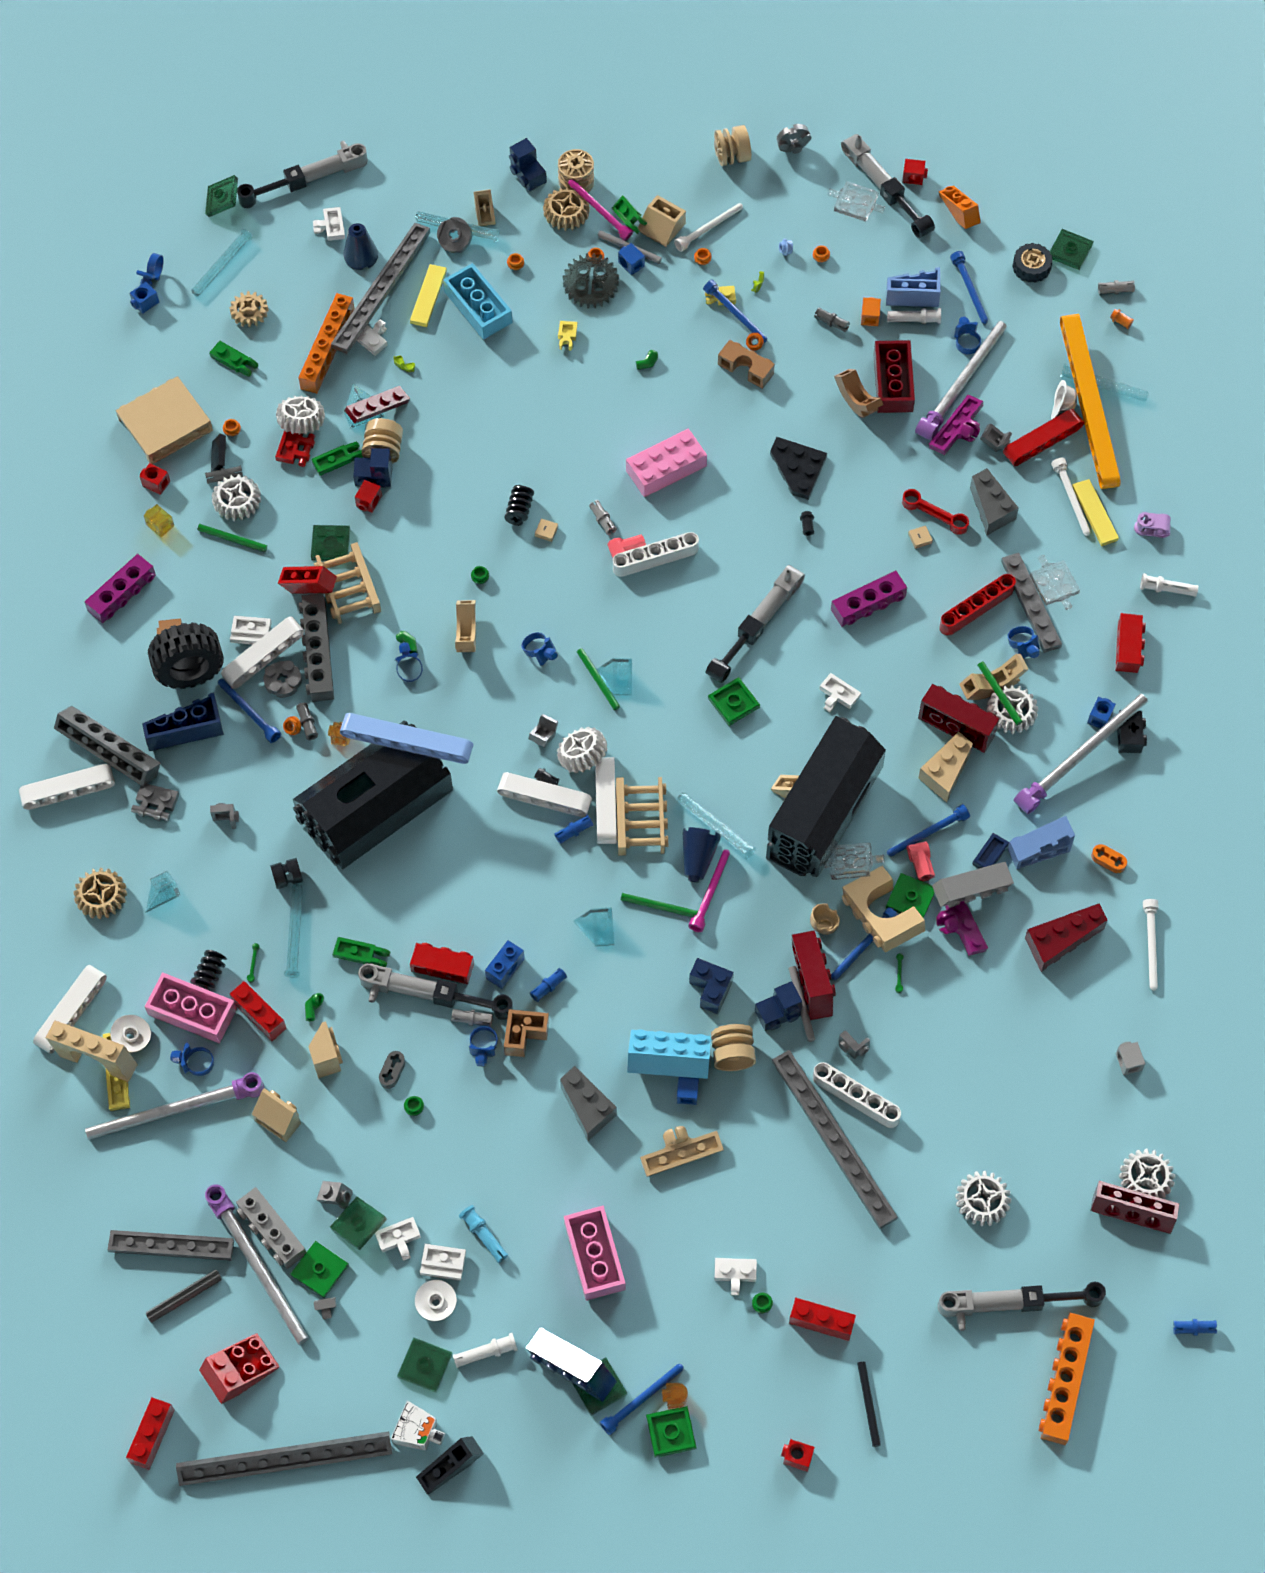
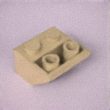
(662, 220)
(325, 1051)
(276, 1115)

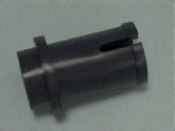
(807, 523)
(542, 775)

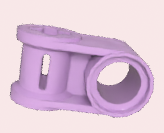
(1154, 524)

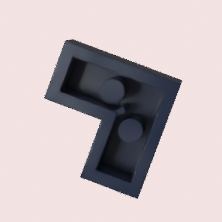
(525, 165)
(374, 469)
(715, 982)
(781, 1007)

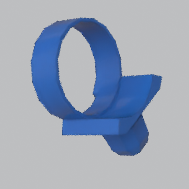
(153, 270)
(966, 327)
(404, 648)
(1027, 649)
(546, 653)
(482, 1054)
(179, 1057)

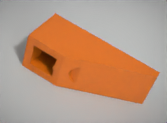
(961, 206)

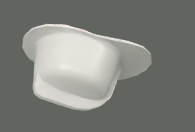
(1064, 399)

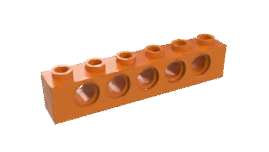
(321, 351)
(1083, 1328)

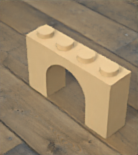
(885, 931)
(73, 1042)

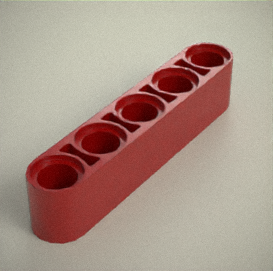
(1043, 437)
(973, 611)

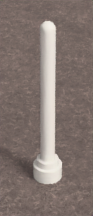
(683, 242)
(1060, 466)
(1150, 907)

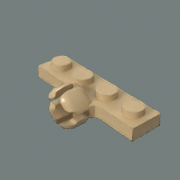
(680, 1150)

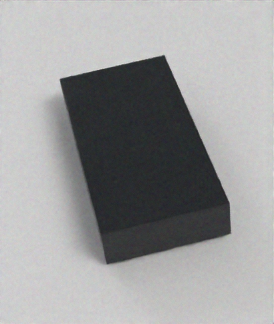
(218, 452)

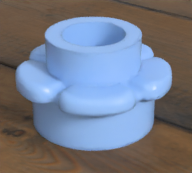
(786, 247)

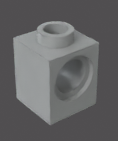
(1130, 1058)

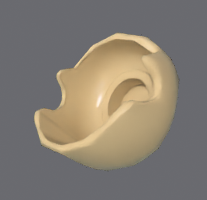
(824, 919)

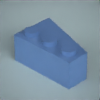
(914, 290)
(1042, 843)

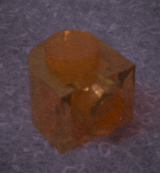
(336, 737)
(675, 1395)

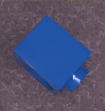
(631, 259)
(144, 298)
(1099, 719)
(687, 1090)

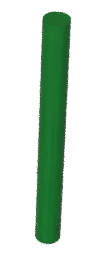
(231, 537)
(598, 679)
(1000, 694)
(658, 905)

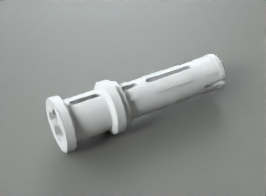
(915, 316)
(1158, 584)
(495, 1348)

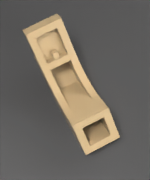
(466, 626)
(977, 687)

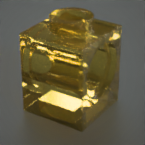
(158, 520)

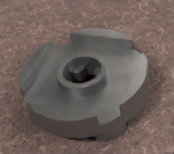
(793, 139)
(450, 226)
(285, 669)

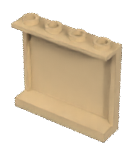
(164, 420)

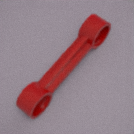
(935, 511)

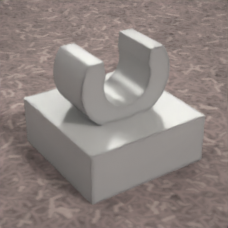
(325, 1306)

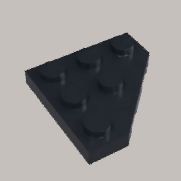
(798, 465)

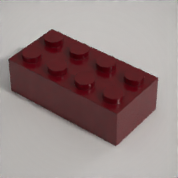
(894, 376)
(956, 715)

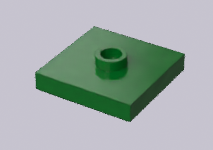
(733, 701)
(910, 893)
(319, 1269)
(671, 1431)

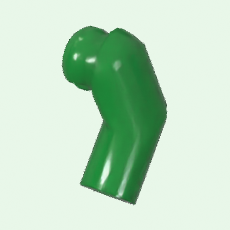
(649, 361)
(404, 636)
(311, 1005)

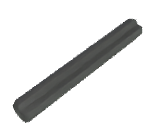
(183, 1296)

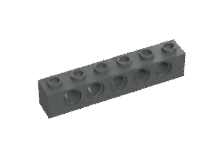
(316, 605)
(107, 745)

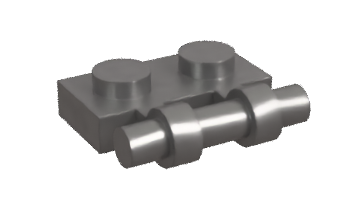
(157, 797)

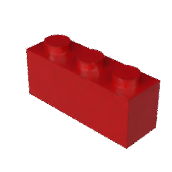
(307, 579)
(1130, 643)
(442, 963)
(258, 1011)
(822, 1319)
(150, 1433)

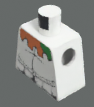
(416, 1428)

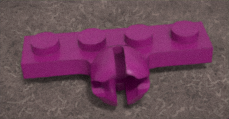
(958, 426)
(960, 921)

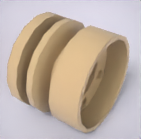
(732, 145)
(578, 166)
(384, 435)
(733, 1047)

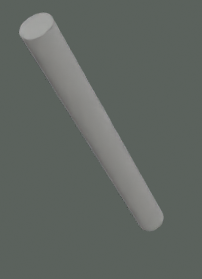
(621, 243)
(804, 1011)

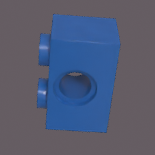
(504, 964)

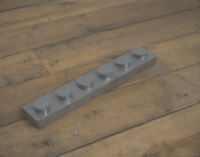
(1032, 603)
(171, 1245)

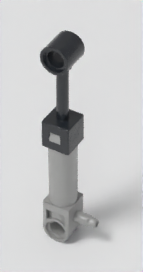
(296, 177)
(890, 188)
(753, 625)
(440, 992)
(1024, 1299)

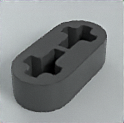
(388, 1067)

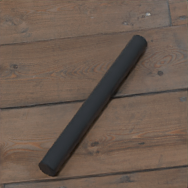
(869, 1404)

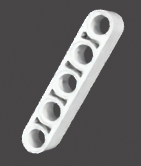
(649, 560)
(262, 652)
(66, 786)
(544, 794)
(606, 801)
(72, 1004)
(862, 1103)

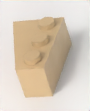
(946, 765)

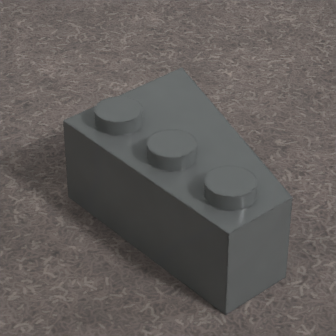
(993, 502)
(587, 1102)

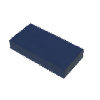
(991, 851)

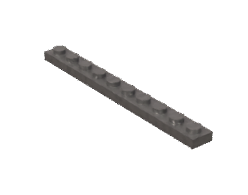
(380, 288)
(834, 1139)
(284, 1458)

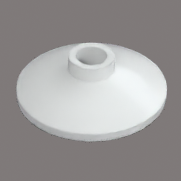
(131, 1025)
(431, 1291)

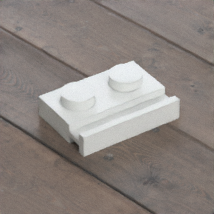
(249, 629)
(443, 1262)

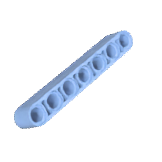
(406, 738)

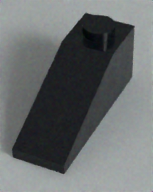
(450, 1464)

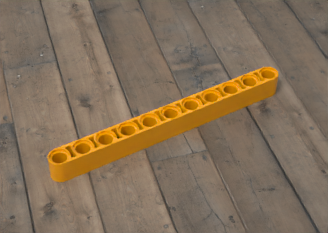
(1090, 401)

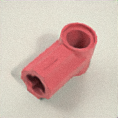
(619, 545)
(920, 856)

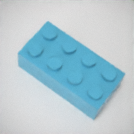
(477, 301)
(669, 1054)

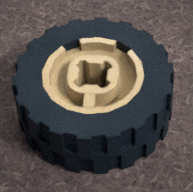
(1032, 262)

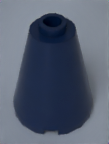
(359, 248)
(698, 852)

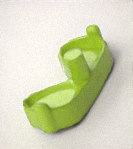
(757, 284)
(398, 361)

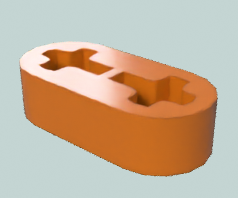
(1109, 858)

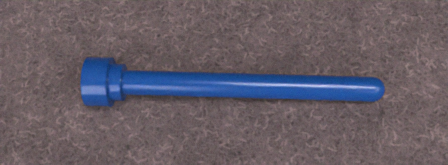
(958, 260)
(712, 289)
(271, 733)
(960, 814)
(888, 913)
(610, 1423)

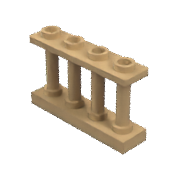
(364, 586)
(624, 824)

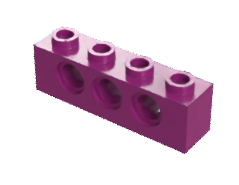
(122, 579)
(874, 590)

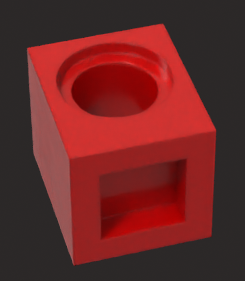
(914, 171)
(157, 484)
(368, 496)
(805, 1449)

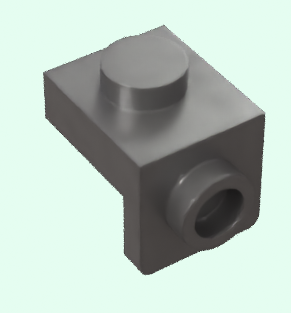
(995, 438)
(544, 731)
(225, 812)
(849, 1045)
(335, 1193)

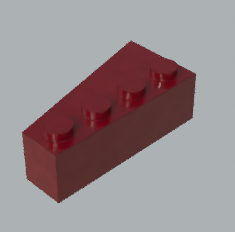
(1062, 935)
(813, 974)

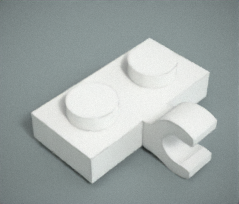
(332, 224)
(371, 338)
(839, 692)
(397, 1236)
(735, 1271)

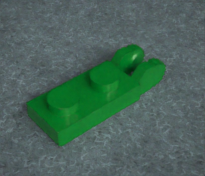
(628, 213)
(233, 358)
(336, 458)
(359, 952)

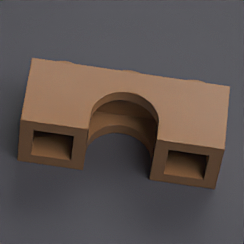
(736, 355)

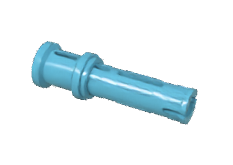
(478, 1226)

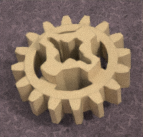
(248, 309)

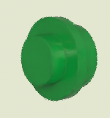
(480, 575)
(413, 1105)
(762, 1303)

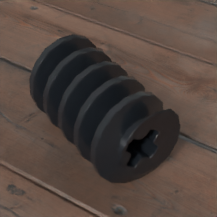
(519, 505)
(207, 969)

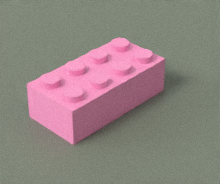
(666, 462)
(190, 1007)
(594, 1253)

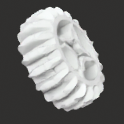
(300, 415)
(233, 492)
(1018, 700)
(582, 749)
(1138, 1161)
(975, 1201)

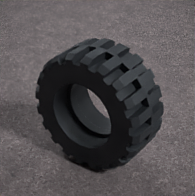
(185, 655)

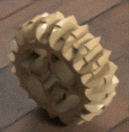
(566, 209)
(84, 895)

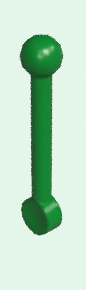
(250, 978)
(899, 988)

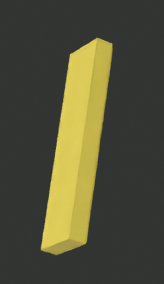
(428, 295)
(1095, 512)
(117, 1089)

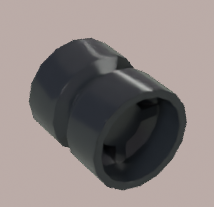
(279, 873)

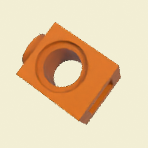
(870, 311)

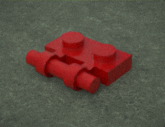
(289, 448)

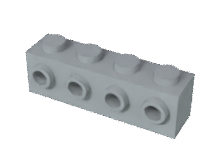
(973, 884)
(271, 1228)

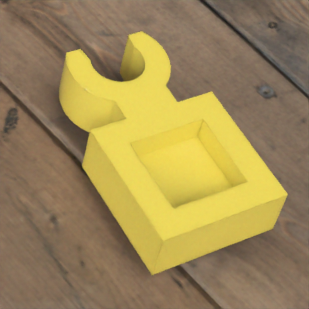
(727, 291)
(567, 333)

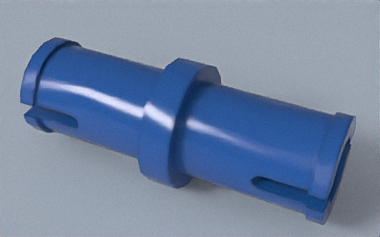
(573, 829)
(548, 985)
(1194, 1327)

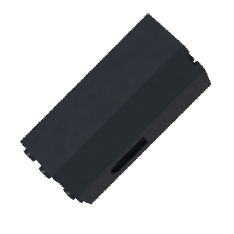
(402, 790)
(825, 798)

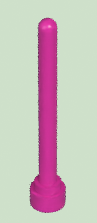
(624, 231)
(697, 923)

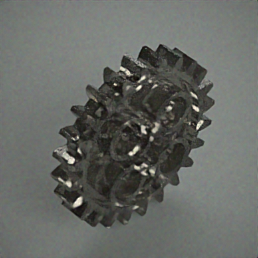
(575, 279)

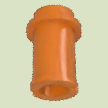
(1121, 318)

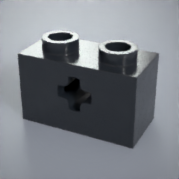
(1131, 735)

